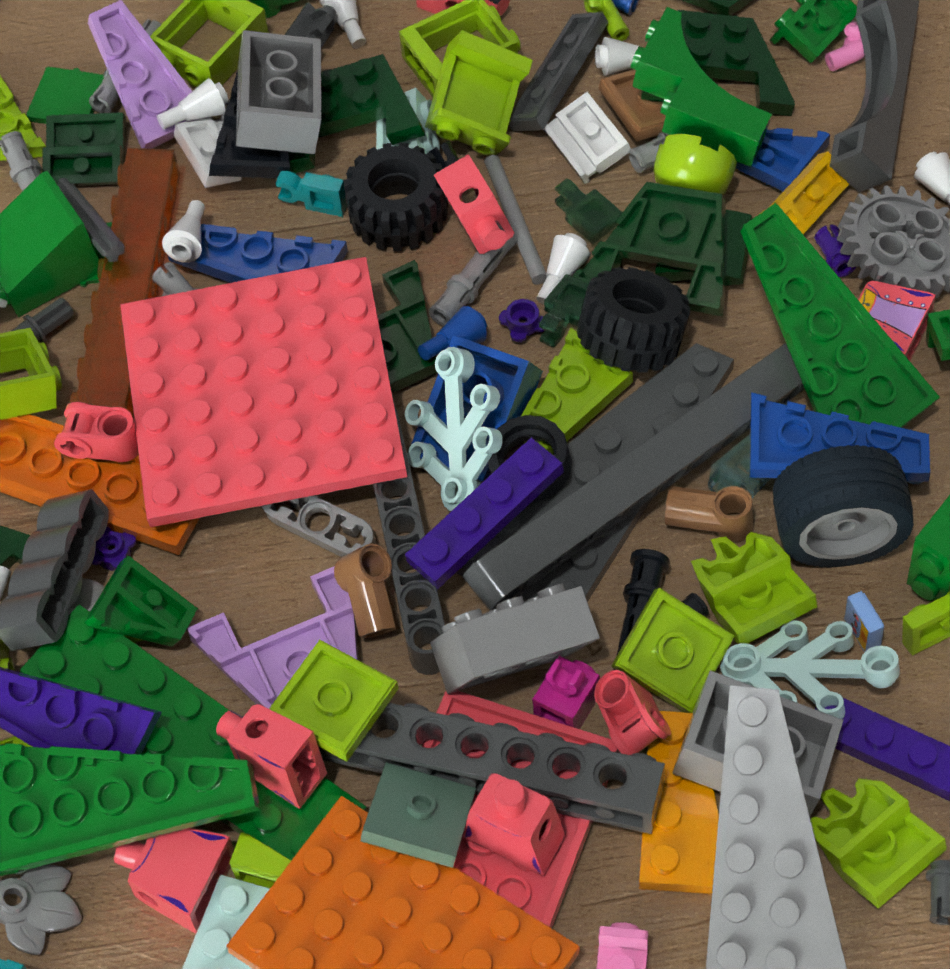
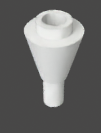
(347, 19)
(614, 55)
(203, 102)
(935, 174)
(184, 238)
(566, 257)

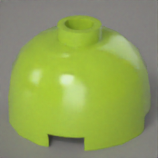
(693, 166)

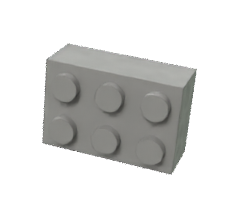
(278, 92)
(513, 637)
(702, 750)

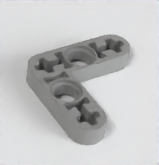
(350, 524)

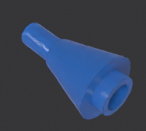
(465, 323)

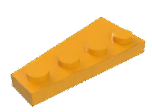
(684, 835)

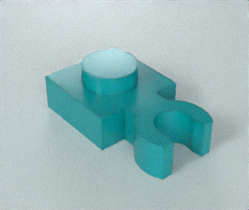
(317, 192)

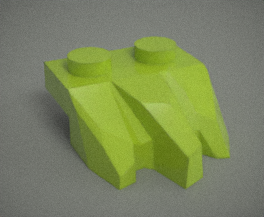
(752, 587)
(875, 839)

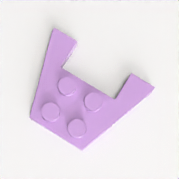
(270, 663)

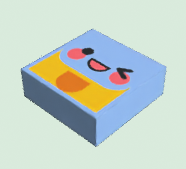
(864, 621)

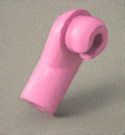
(850, 52)

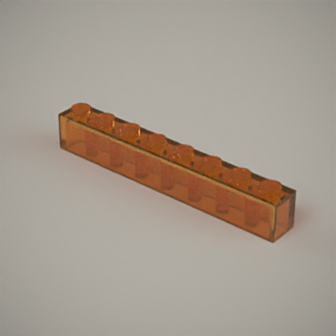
(140, 220)

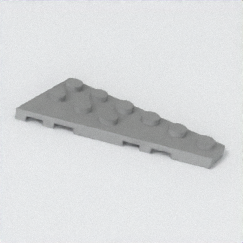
(767, 871)

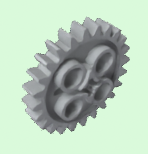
(898, 239)

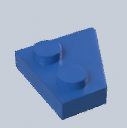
(784, 156)

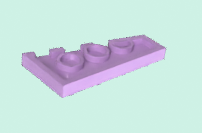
(138, 71)

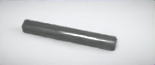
(99, 232)

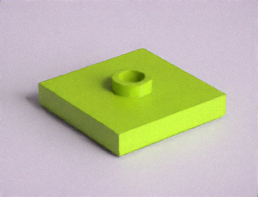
(672, 650)
(335, 698)

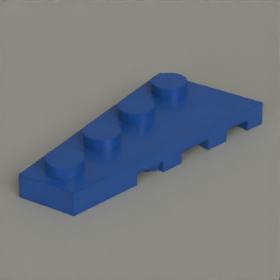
(246, 256)

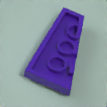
(70, 717)

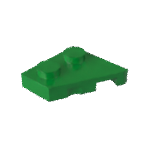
(141, 606)

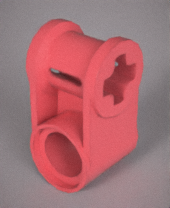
(97, 433)
(629, 712)

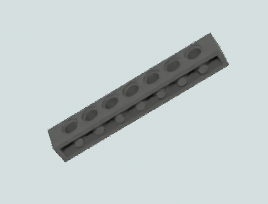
(582, 796)

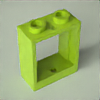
(186, 21)
(439, 30)
(27, 394)

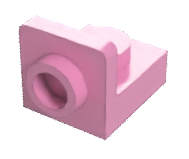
(622, 947)

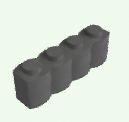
(52, 569)

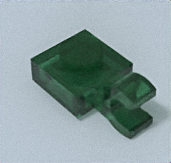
(588, 214)
(562, 307)

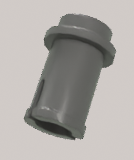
(940, 892)

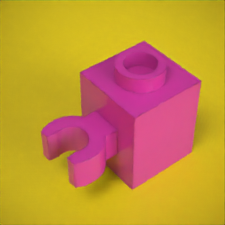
(566, 693)

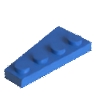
(790, 432)

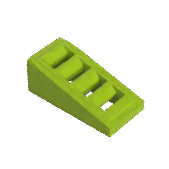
(256, 862)

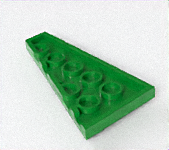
(832, 338)
(92, 800)

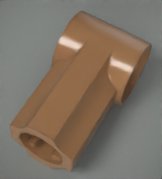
(709, 511)
(364, 578)

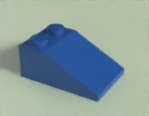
(512, 377)

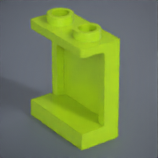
(476, 93)

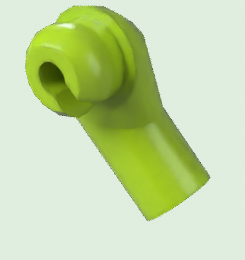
(616, 26)

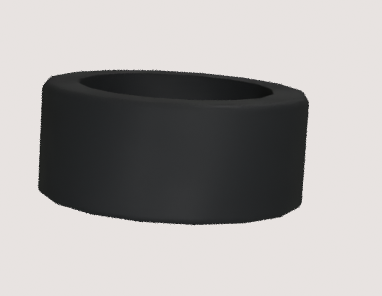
(541, 429)

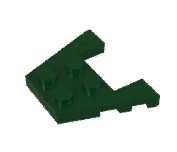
(735, 51)
(359, 96)
(673, 230)
(405, 328)

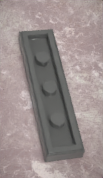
(557, 71)

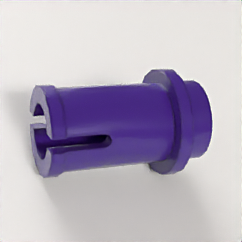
(831, 249)

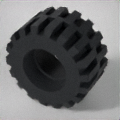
(390, 173)
(633, 319)

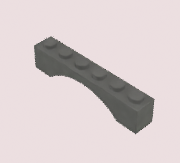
(868, 145)

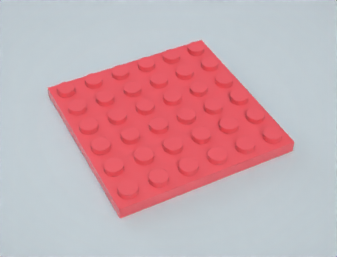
(260, 392)

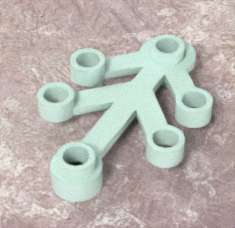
(460, 478)
(756, 664)

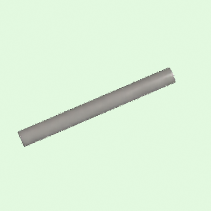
(515, 219)

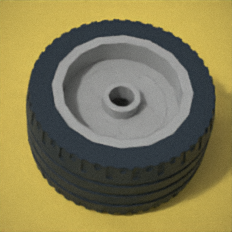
(842, 506)

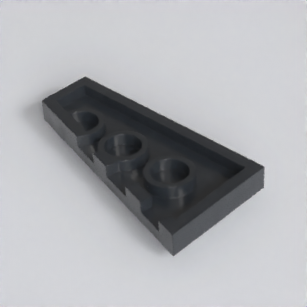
(243, 161)

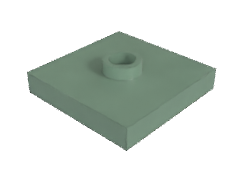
(418, 814)

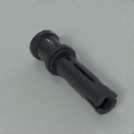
(645, 578)

